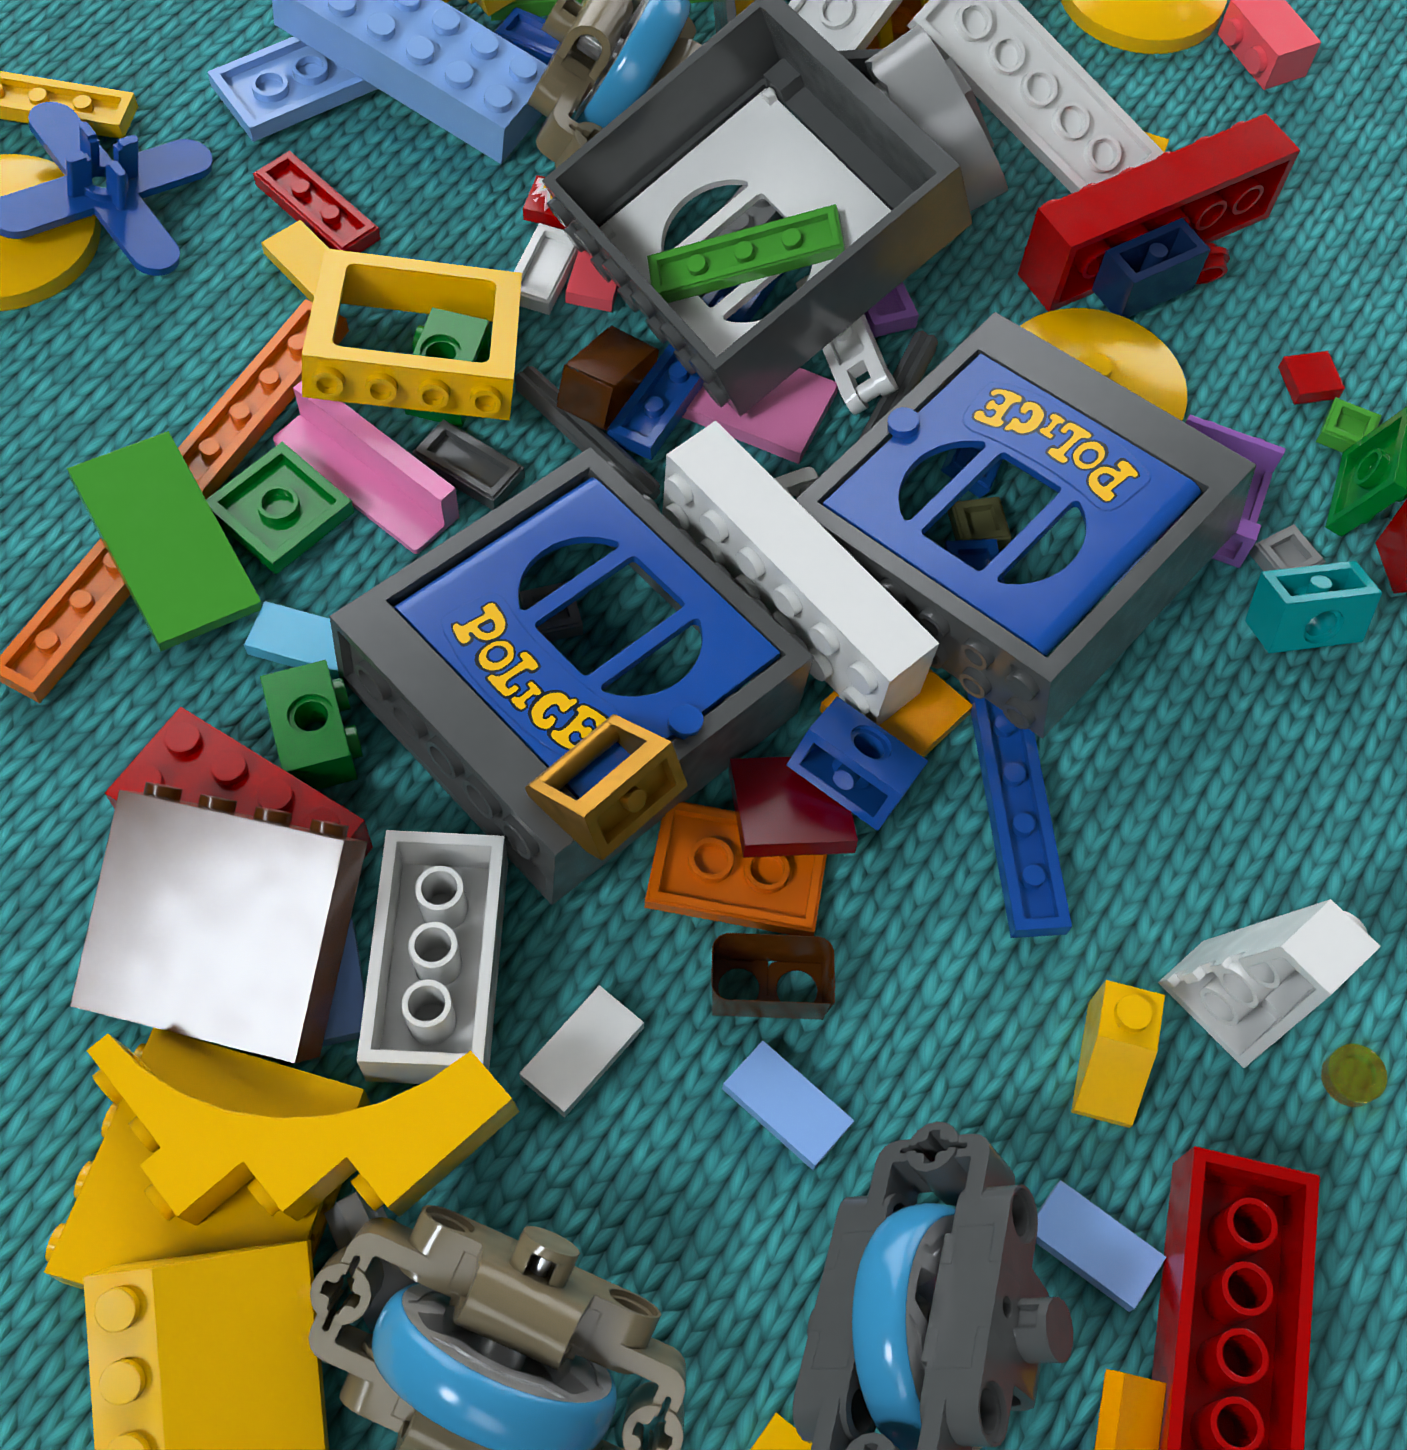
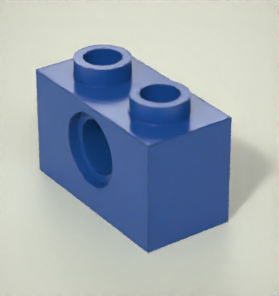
(856, 763)

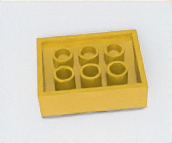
(206, 1352)

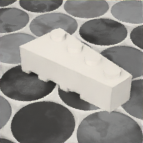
(1268, 975)

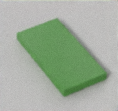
(164, 540)

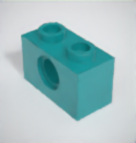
(1312, 606)

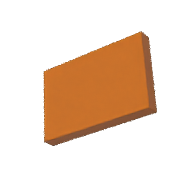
(703, 875)

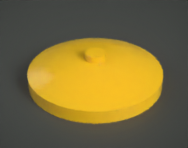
(1147, 24)
(47, 261)
(1118, 351)

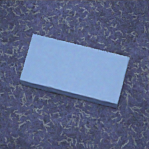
(787, 1105)
(1096, 1246)

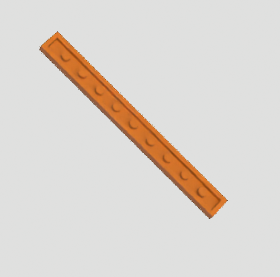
(212, 452)

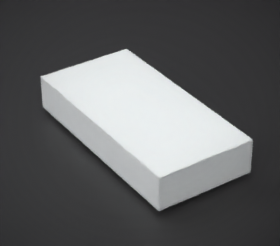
(545, 268)
(581, 1051)

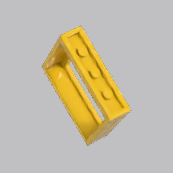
(408, 379)

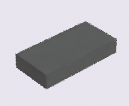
(469, 464)

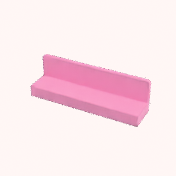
(372, 471)

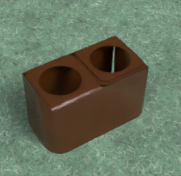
(606, 376)
(792, 953)

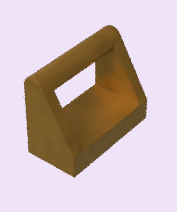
(622, 798)

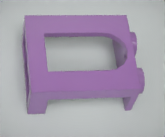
(1266, 458)

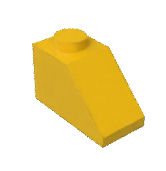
(1117, 1052)

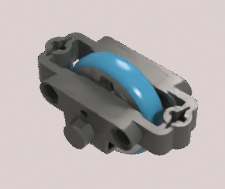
(929, 1307)

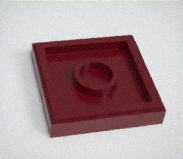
(786, 813)

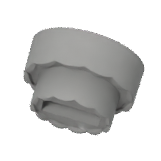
(943, 106)

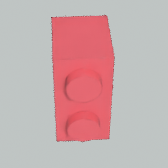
(1269, 40)

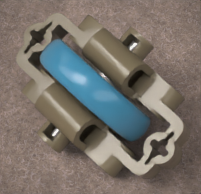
(604, 64)
(493, 1341)

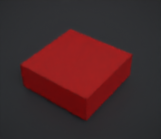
(1311, 377)

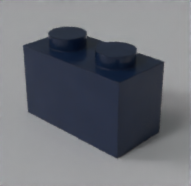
(1150, 268)

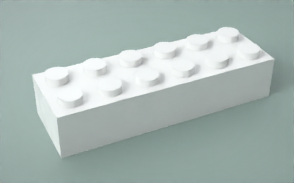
(808, 582)

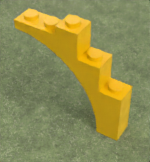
(298, 1161)

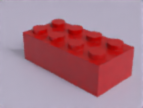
(209, 762)

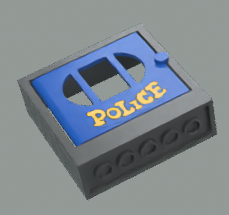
(1091, 443)
(496, 704)

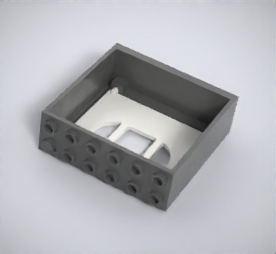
(798, 128)

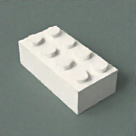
(433, 955)

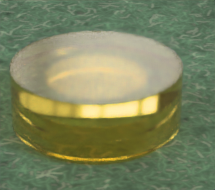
(1354, 1075)

